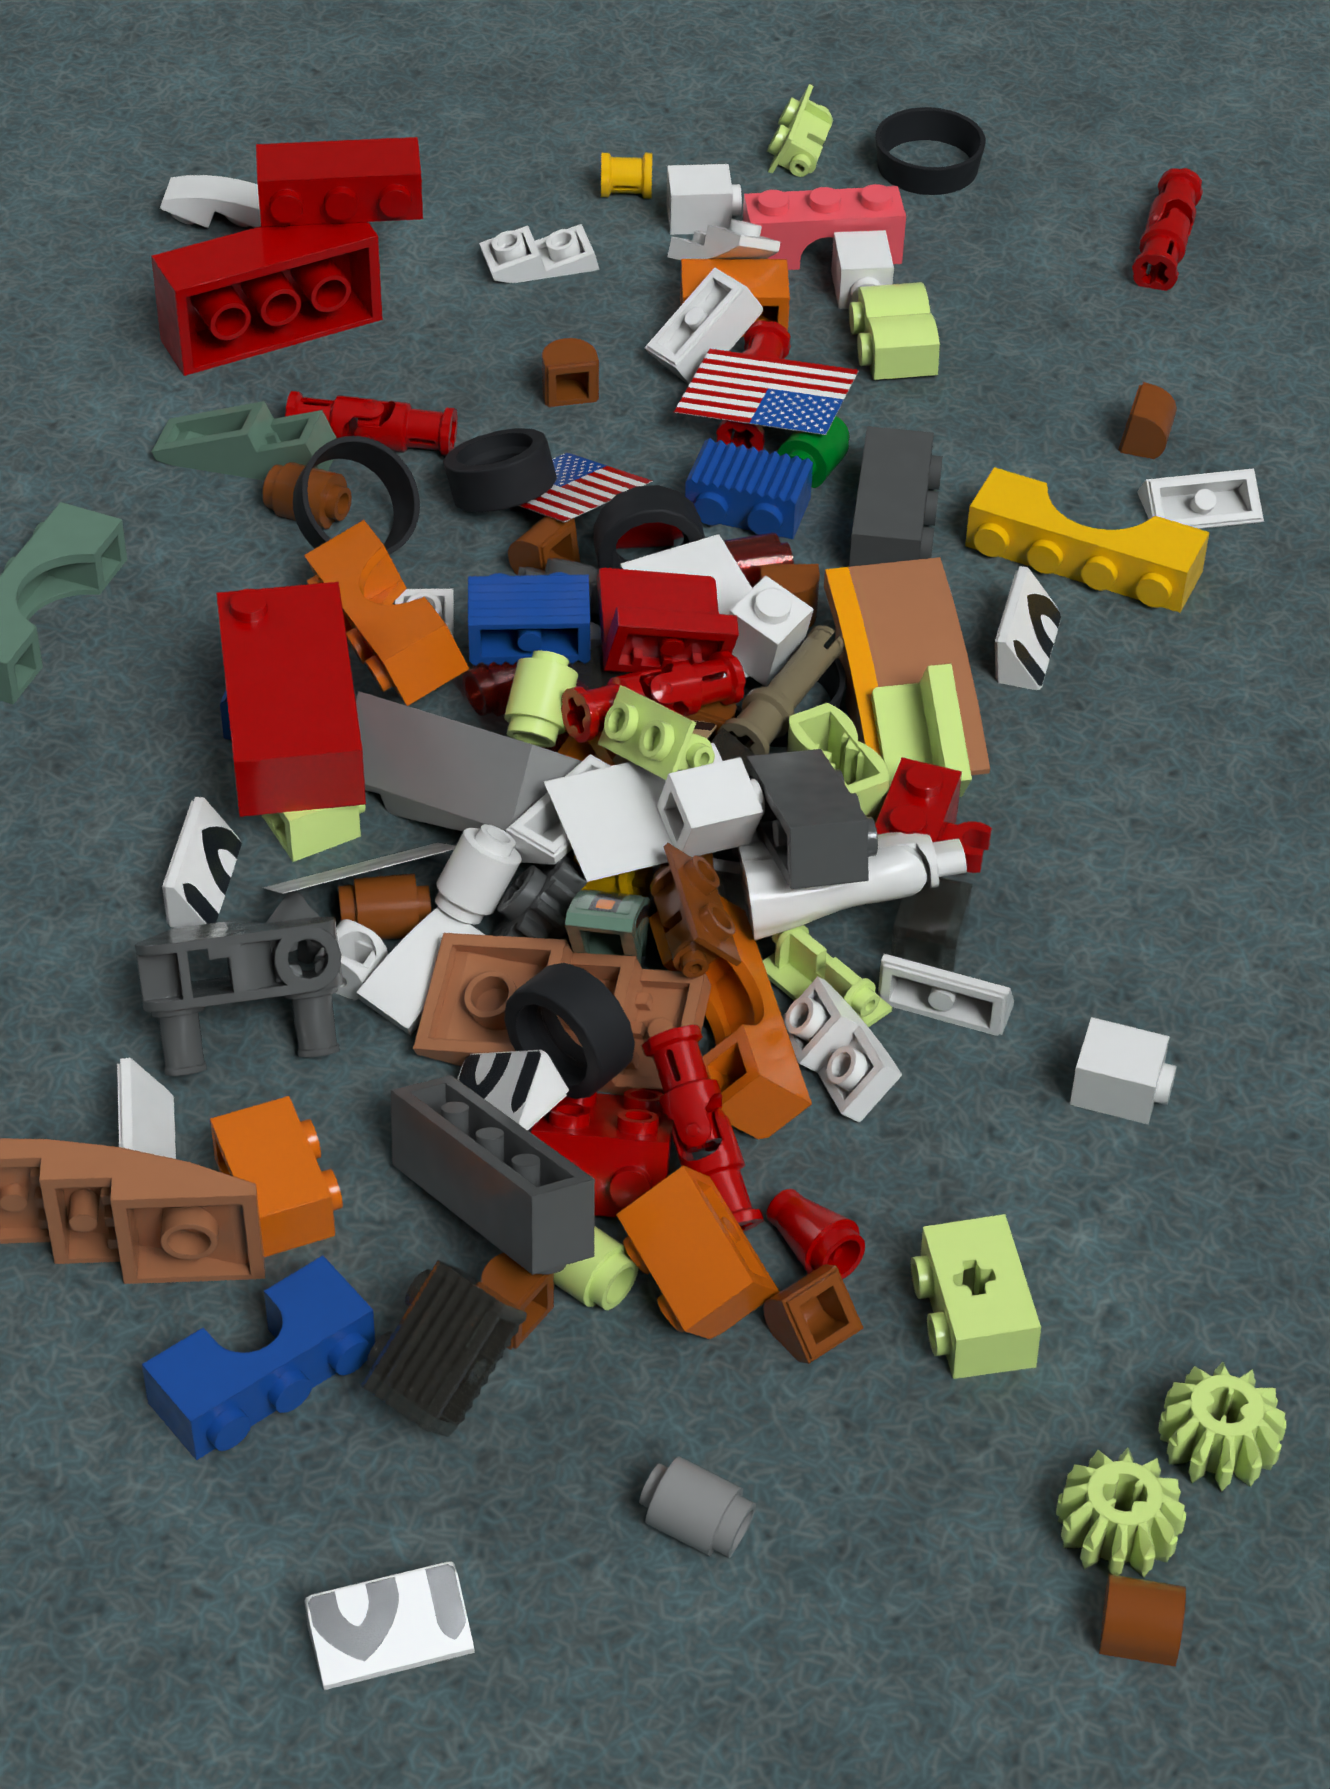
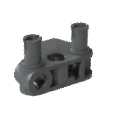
(256, 970)

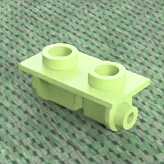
(800, 135)
(653, 735)
(802, 959)

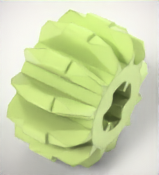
(1222, 1426)
(1121, 1513)

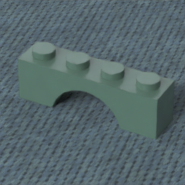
(65, 557)

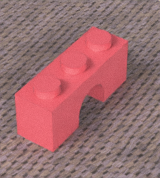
(809, 215)

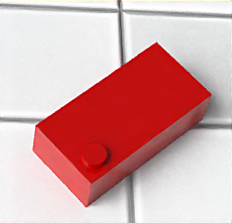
(265, 291)
(290, 699)

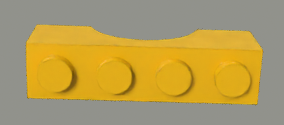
(1144, 562)

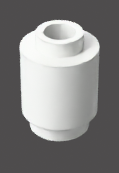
(477, 873)

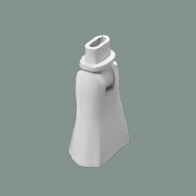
(896, 872)

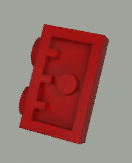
(660, 619)

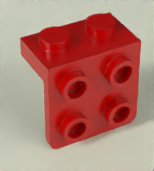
(614, 1140)

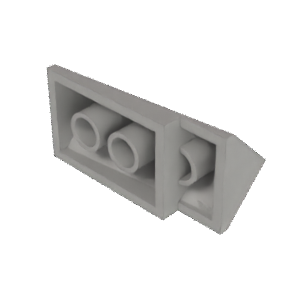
(448, 769)

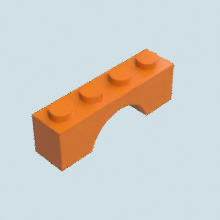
(400, 643)
(752, 1048)

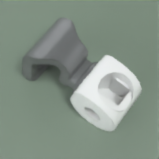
(360, 947)

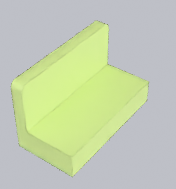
(922, 723)

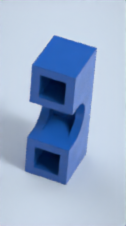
(218, 1394)

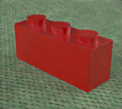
(339, 181)

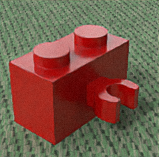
(926, 802)

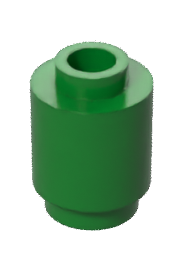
(823, 450)

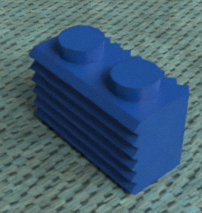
(749, 488)
(527, 614)

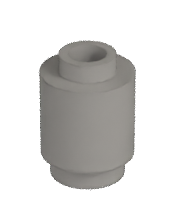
(696, 1507)

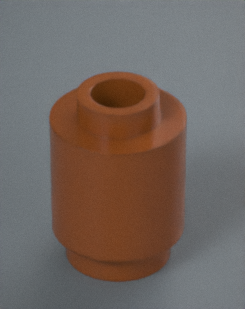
(326, 493)
(385, 904)

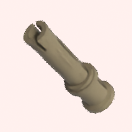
(768, 708)

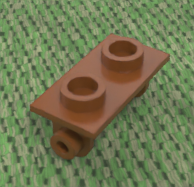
(693, 912)

